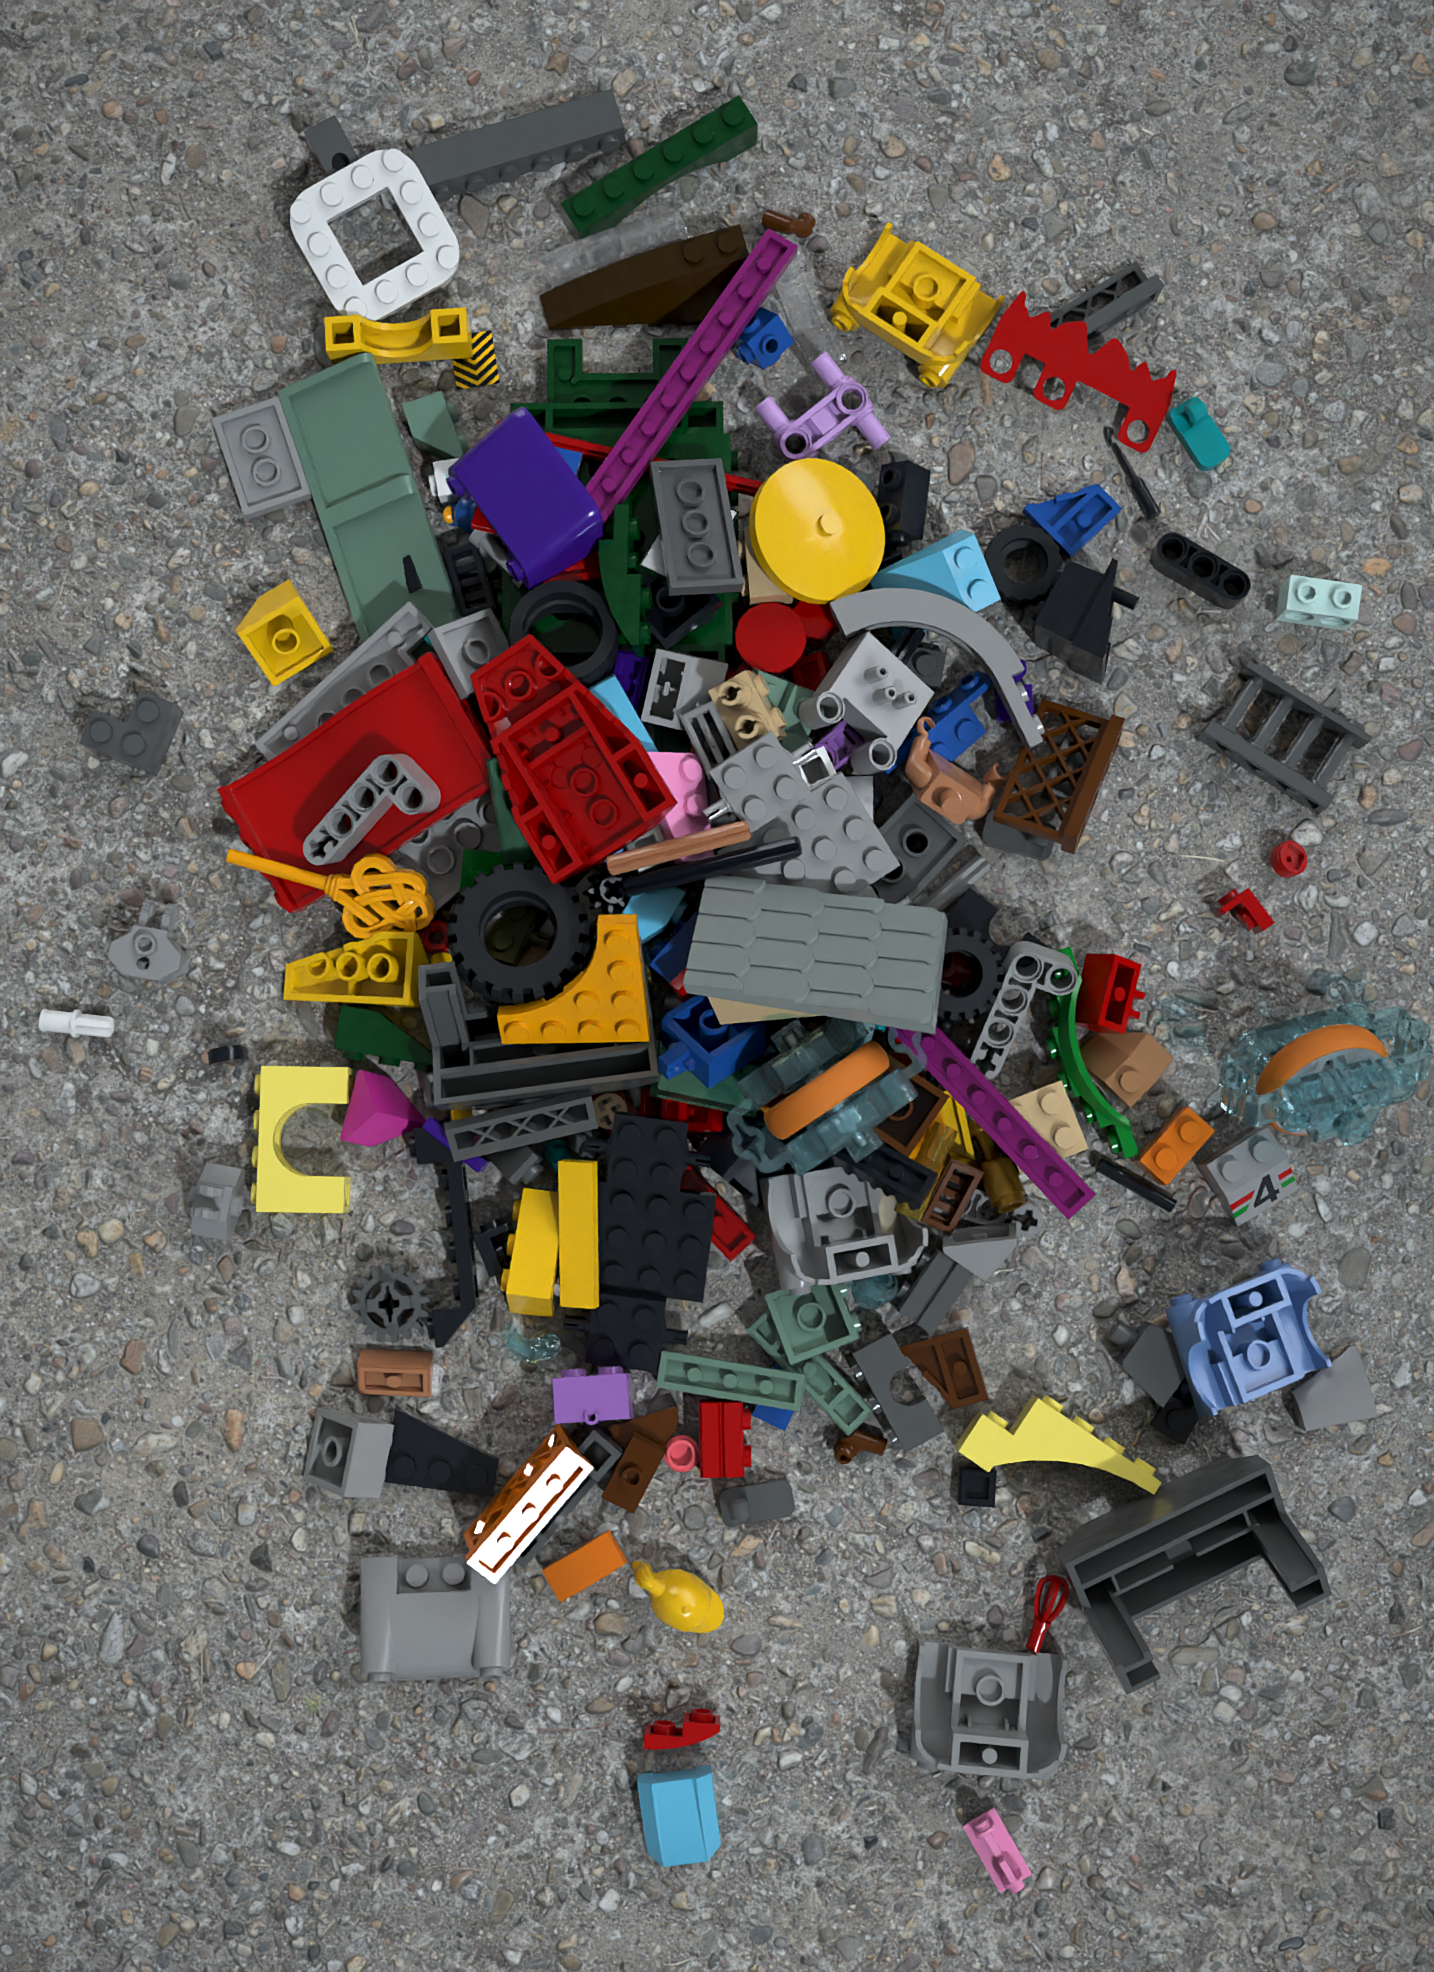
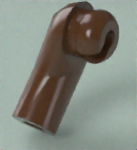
(787, 225)
(855, 1443)

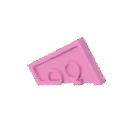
(687, 783)

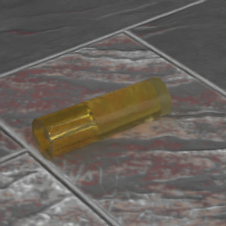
(932, 1155)

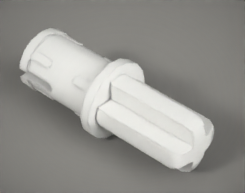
(76, 1023)

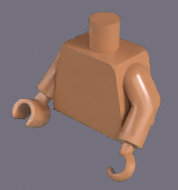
(947, 786)

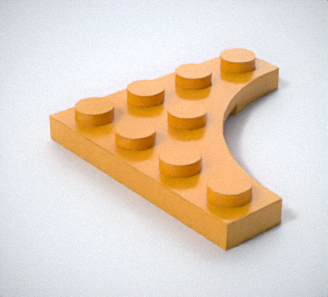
(598, 1004)

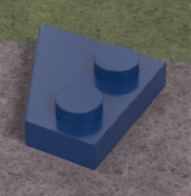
(1074, 517)

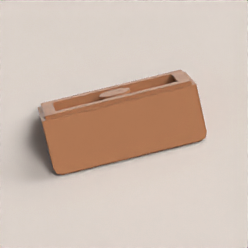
(395, 1372)

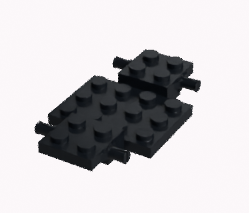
(649, 1240)

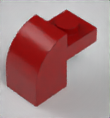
(700, 1118)

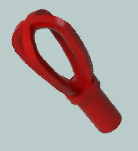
(1043, 1619)

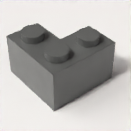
(139, 741)

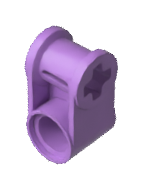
(839, 744)

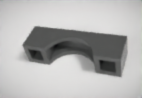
(602, 1453)

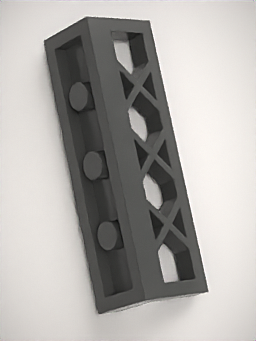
(1115, 312)
(521, 1125)

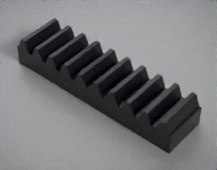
(888, 1171)

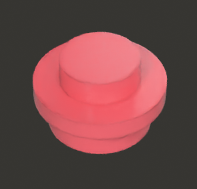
(682, 1453)

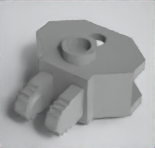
(148, 944)
(217, 1201)

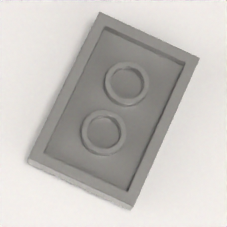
(262, 458)

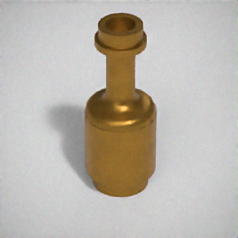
(1000, 1174)

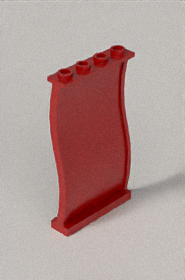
(291, 793)

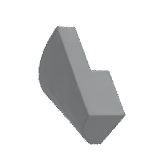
(1335, 1394)

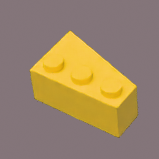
(534, 1254)

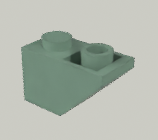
(433, 426)

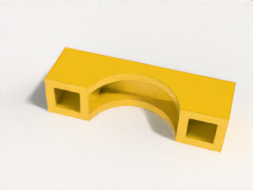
(436, 336)

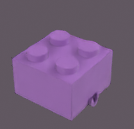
(583, 1396)

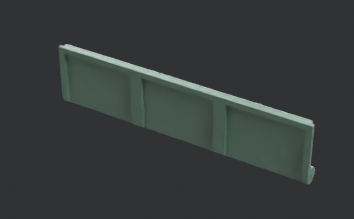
(368, 497)

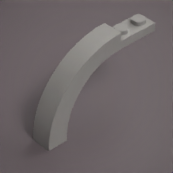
(954, 621)

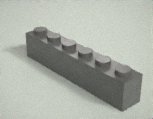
(521, 145)

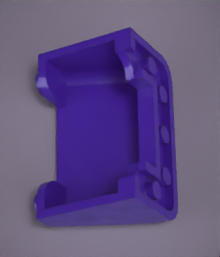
(528, 498)

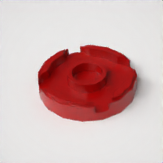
(770, 638)

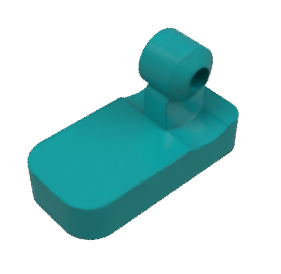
(1199, 434)

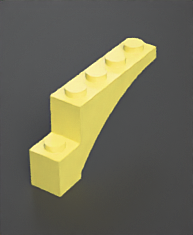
(1048, 1435)

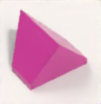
(378, 1111)

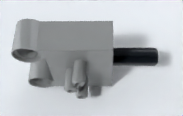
(873, 696)

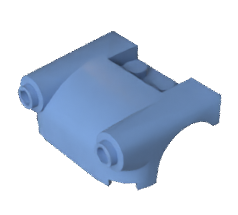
(1246, 1337)

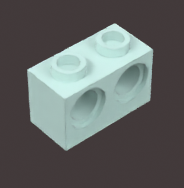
(1318, 602)

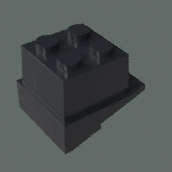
(1078, 617)

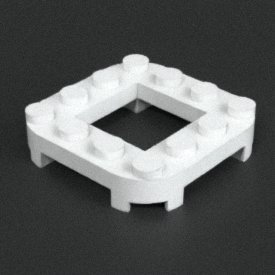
(351, 188)

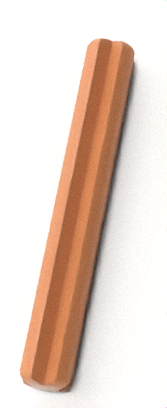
(678, 847)

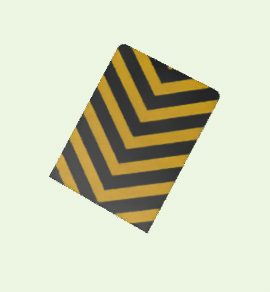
(480, 369)

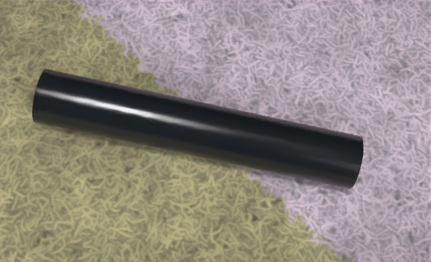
(1135, 1185)

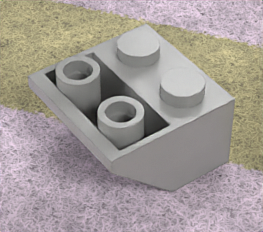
(680, 685)

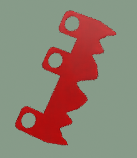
(1067, 357)

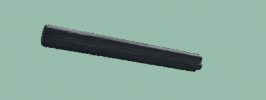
(712, 866)

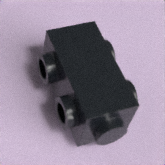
(903, 501)

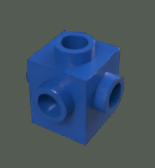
(763, 339)

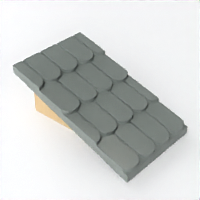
(813, 953)

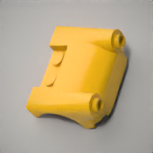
(916, 305)

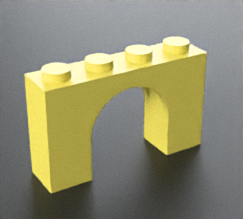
(278, 1183)

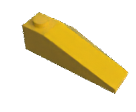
(361, 972)

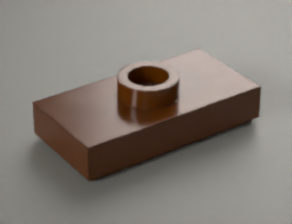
(633, 1472)

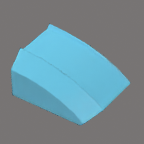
(679, 1815)

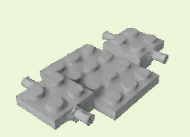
(837, 835)

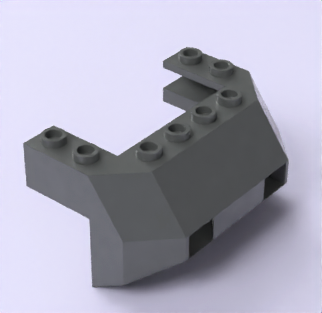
(481, 1073)
(1178, 1544)

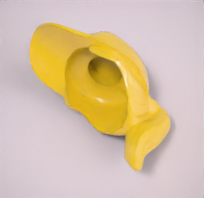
(680, 1598)

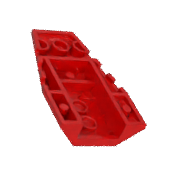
(567, 761)

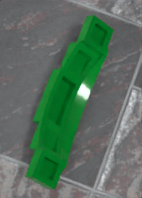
(1063, 1046)

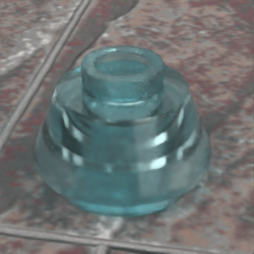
(874, 1291)

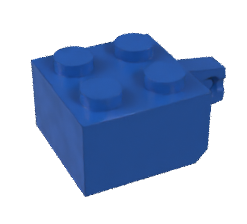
(704, 1046)

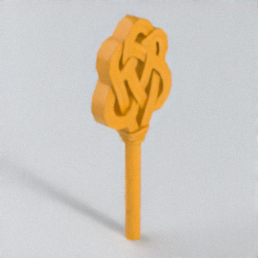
(380, 913)

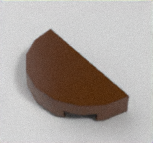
(656, 1426)

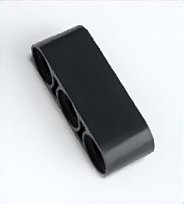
(1217, 570)

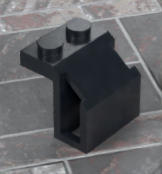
(739, 1172)

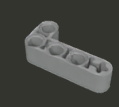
(363, 813)
(1012, 1011)

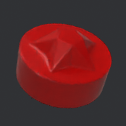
(1288, 859)

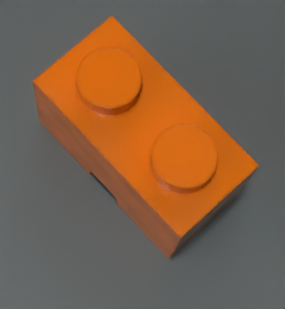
(1173, 1145)

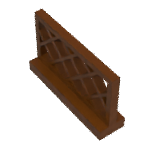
(1084, 791)

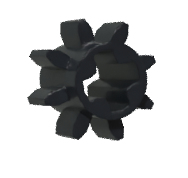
(598, 889)

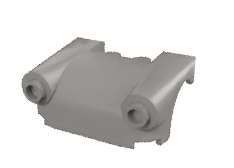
(836, 1230)
(432, 1620)
(988, 1711)

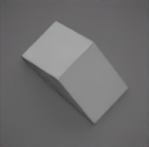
(981, 1247)

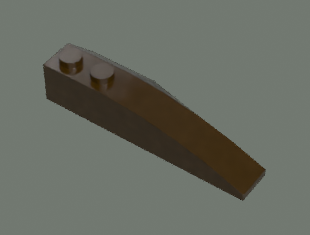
(652, 287)

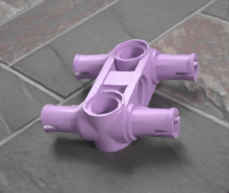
(826, 418)

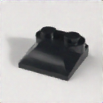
(678, 615)

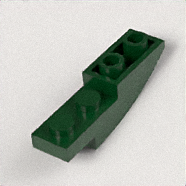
(621, 582)

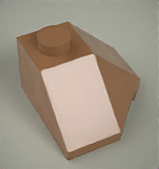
(1125, 1064)

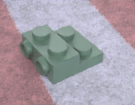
(788, 698)
(812, 1321)

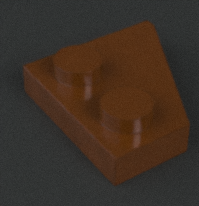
(950, 1366)

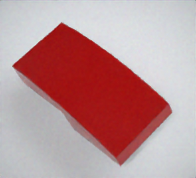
(696, 1727)

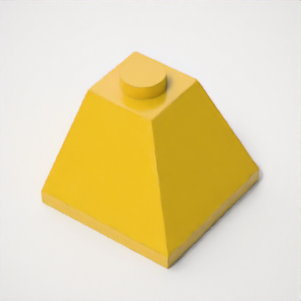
(282, 633)

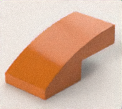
(584, 1565)

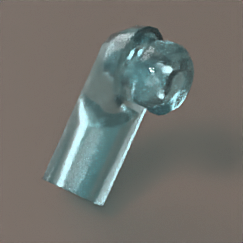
(535, 1350)

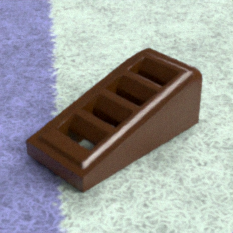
(962, 1197)

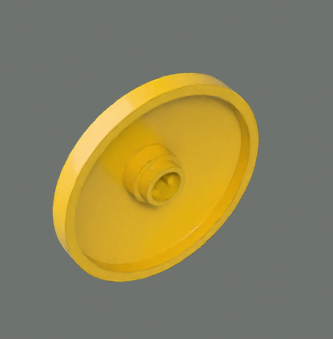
(816, 531)

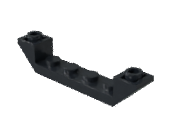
(449, 1320)

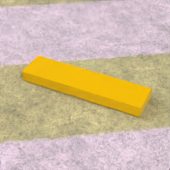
(578, 1233)

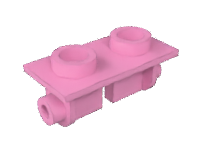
(997, 1851)

